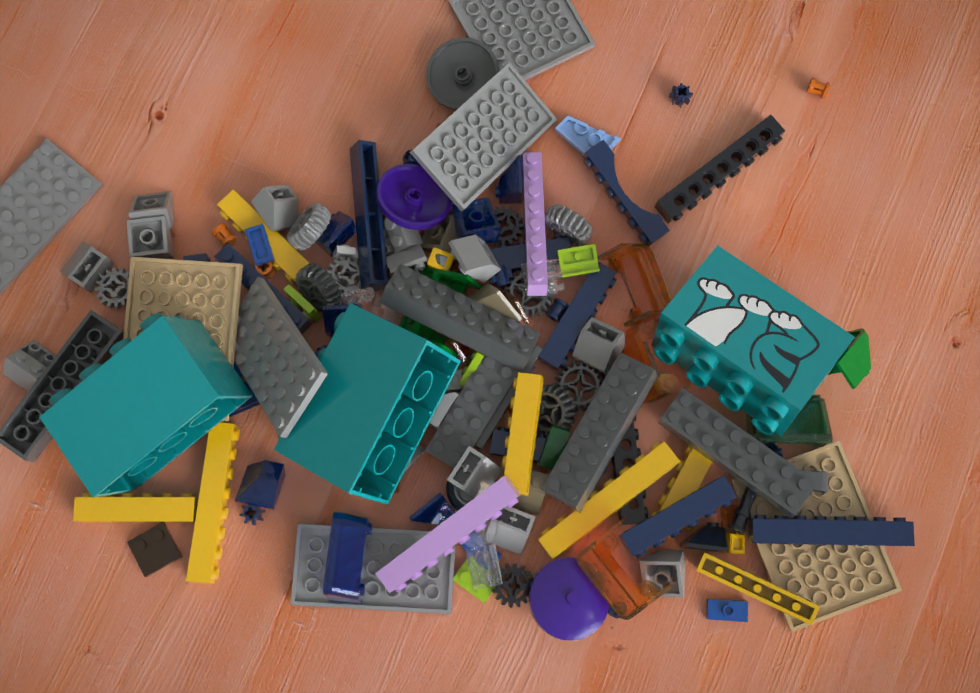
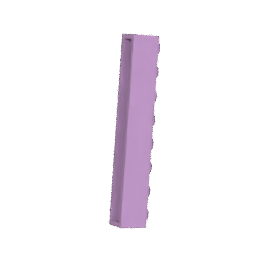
(534, 224)
(448, 533)

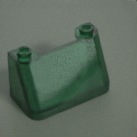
(808, 428)

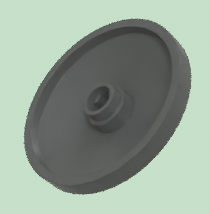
(459, 70)

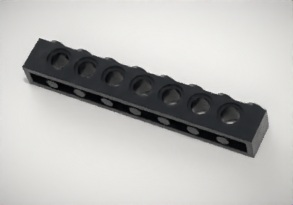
(768, 128)
(640, 513)

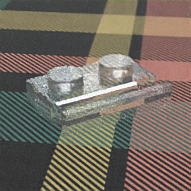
(484, 567)

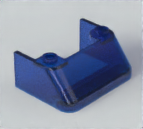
(345, 558)

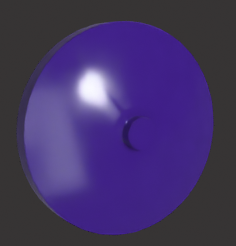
(412, 198)
(566, 601)

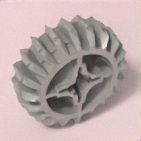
(568, 224)
(309, 226)

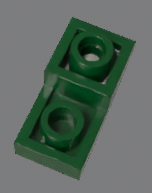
(554, 446)

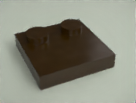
(154, 549)

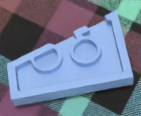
(583, 136)

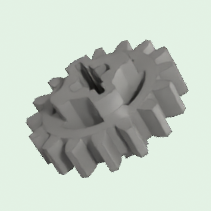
(349, 270)
(109, 283)

